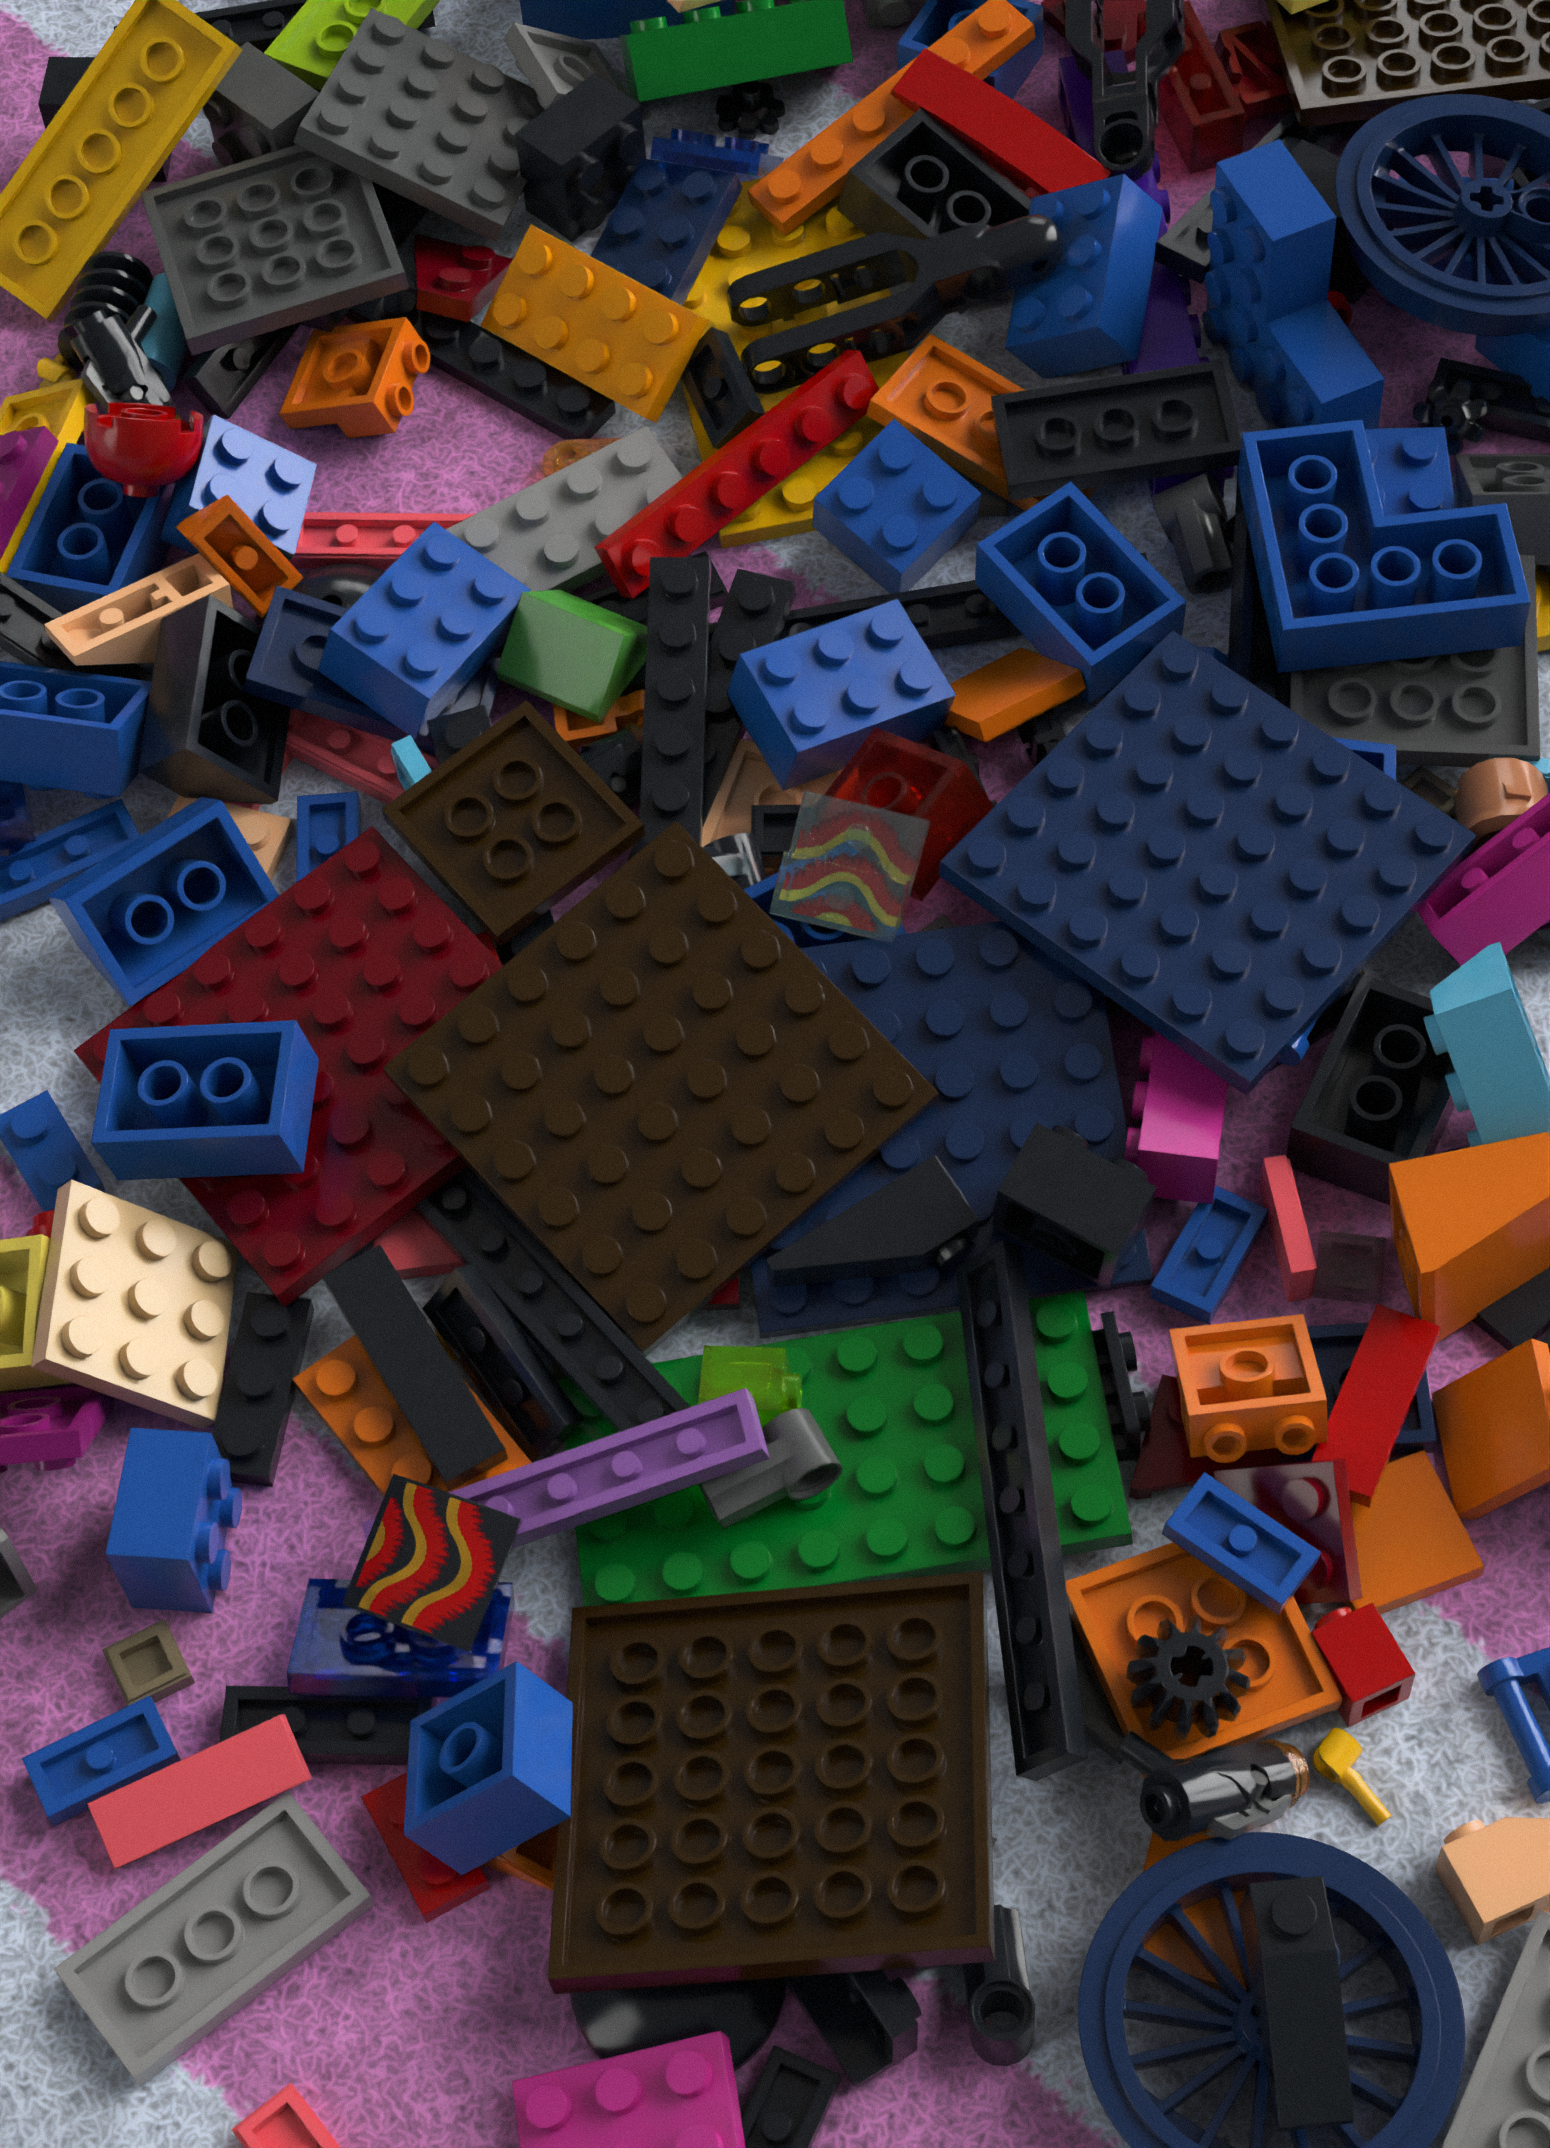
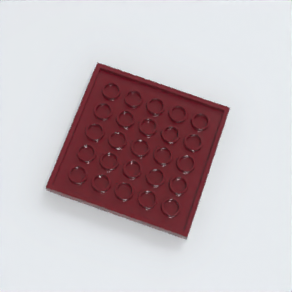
(364, 970)

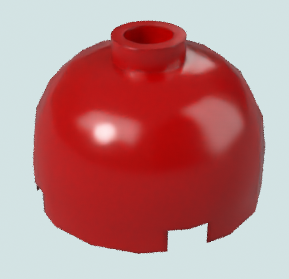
(142, 445)

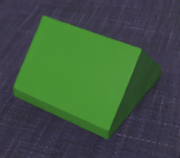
(571, 652)

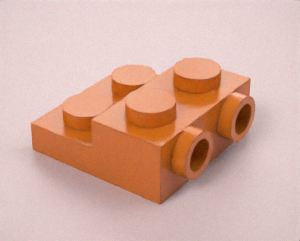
(357, 378)
(1249, 1387)

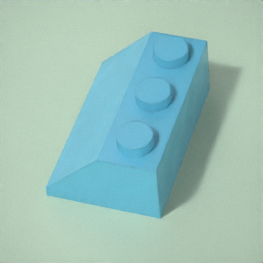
(1491, 1049)

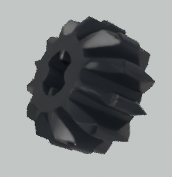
(1214, 1671)

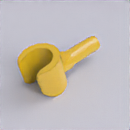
(54, 371)
(1335, 1761)

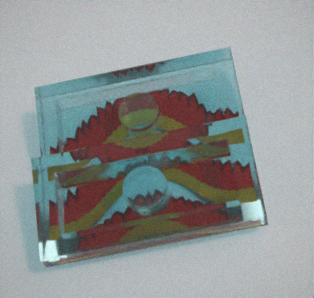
(849, 867)

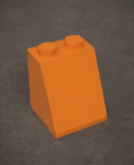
(1470, 1226)

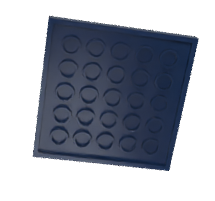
(1207, 860)
(1006, 1047)

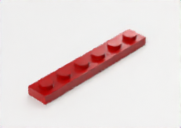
(739, 472)

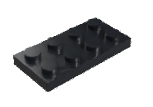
(1116, 429)

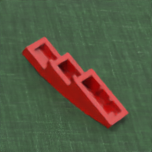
(996, 126)

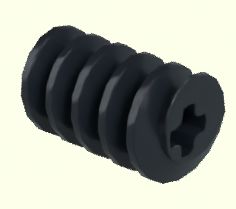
(108, 283)

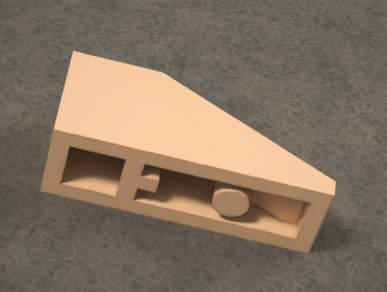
(128, 621)
(1497, 1873)

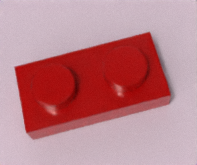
(430, 1881)

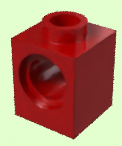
(1363, 1662)

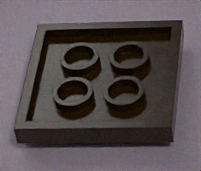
(513, 823)

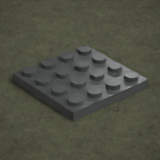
(424, 123)
(270, 245)
(1436, 706)

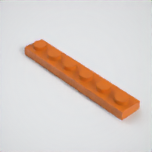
(821, 166)

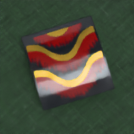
(432, 1562)

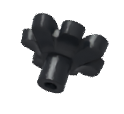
(750, 108)
(1457, 406)

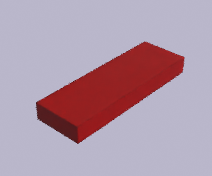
(1377, 1397)

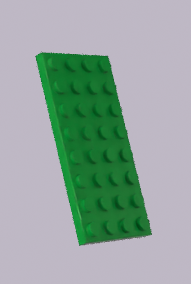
(910, 1475)

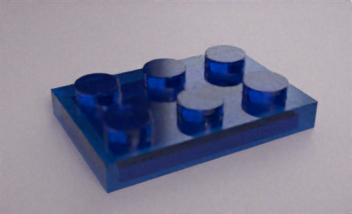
(364, 1656)

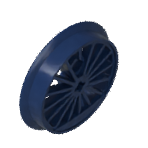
(1448, 216)
(1217, 1869)

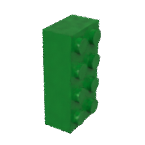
(733, 48)

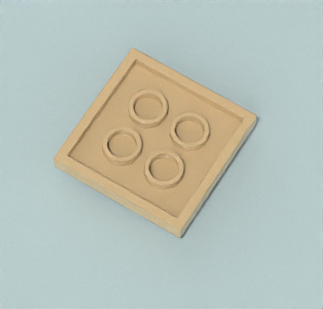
(135, 1305)

